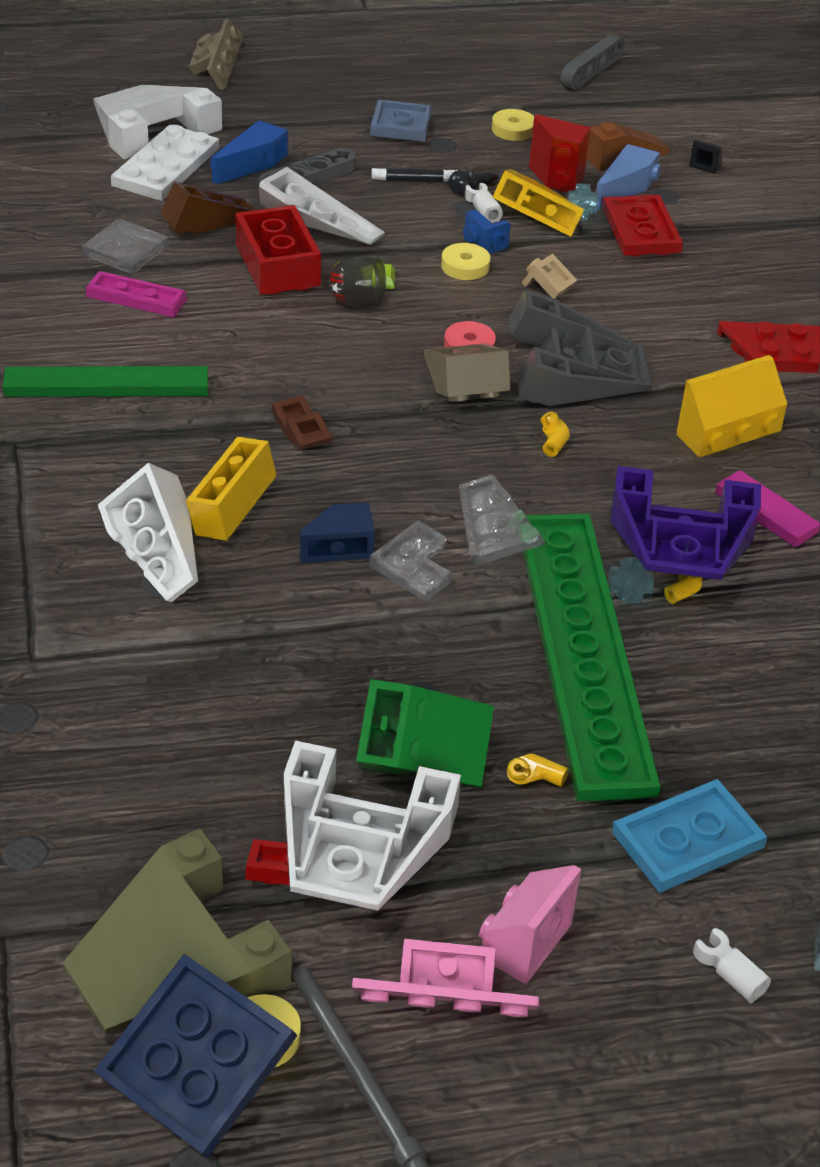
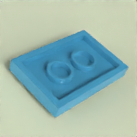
(688, 835)

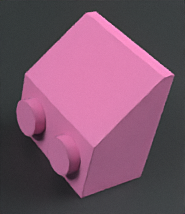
(532, 920)

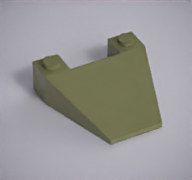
(160, 921)

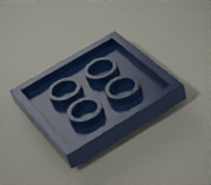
(195, 1054)

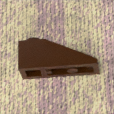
(200, 209)

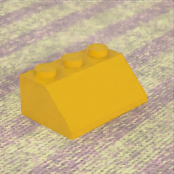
(732, 406)

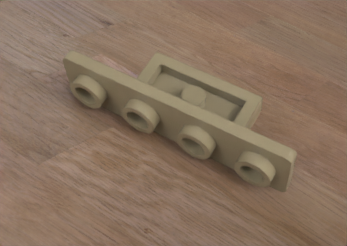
(217, 53)

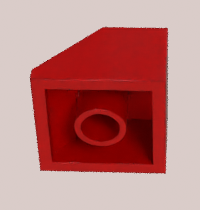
(559, 152)

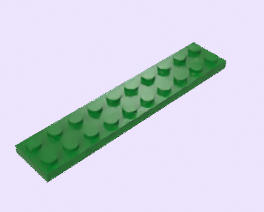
(588, 664)

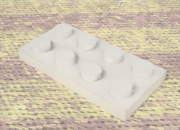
(165, 160)

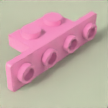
(446, 974)

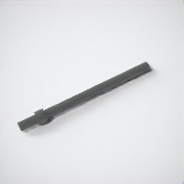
(407, 1148)

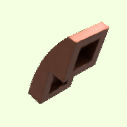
(300, 423)

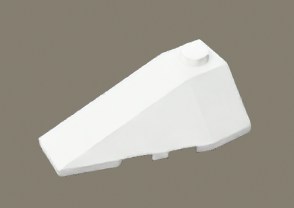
(316, 207)
(154, 528)

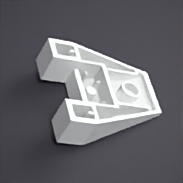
(130, 111)
(358, 847)

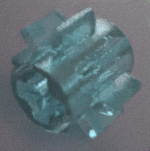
(584, 198)
(630, 580)

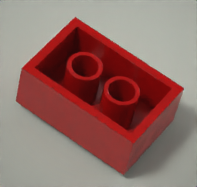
(278, 249)

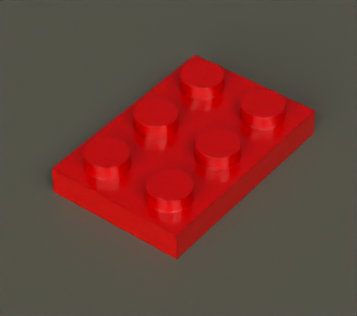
(642, 225)

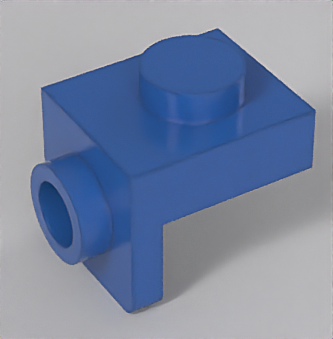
(485, 234)

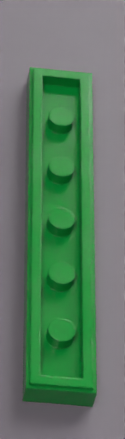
(105, 381)

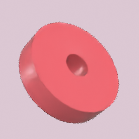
(468, 333)

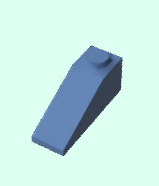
(629, 173)

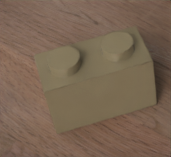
(469, 370)

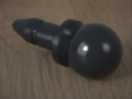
(459, 180)

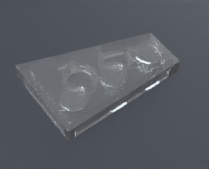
(494, 522)

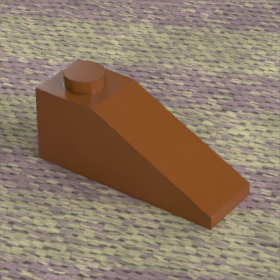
(609, 140)

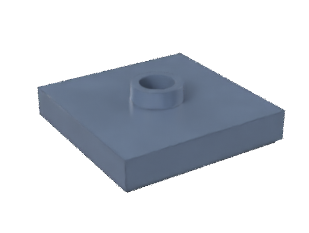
(401, 120)

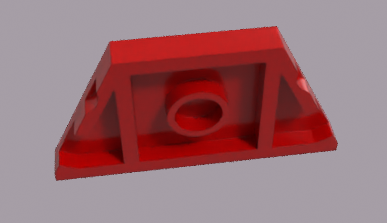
(791, 346)

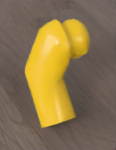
(556, 432)
(682, 589)
(534, 768)

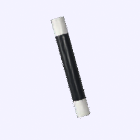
(411, 174)

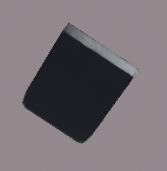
(706, 156)

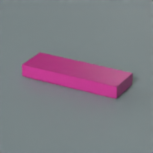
(136, 294)
(778, 513)

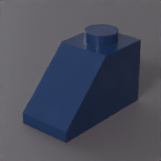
(339, 534)

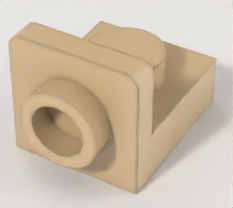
(550, 275)

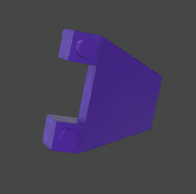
(684, 538)

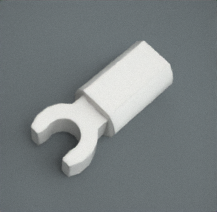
(484, 203)
(732, 966)

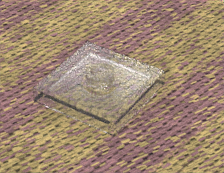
(125, 245)

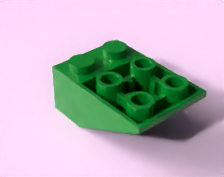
(424, 729)

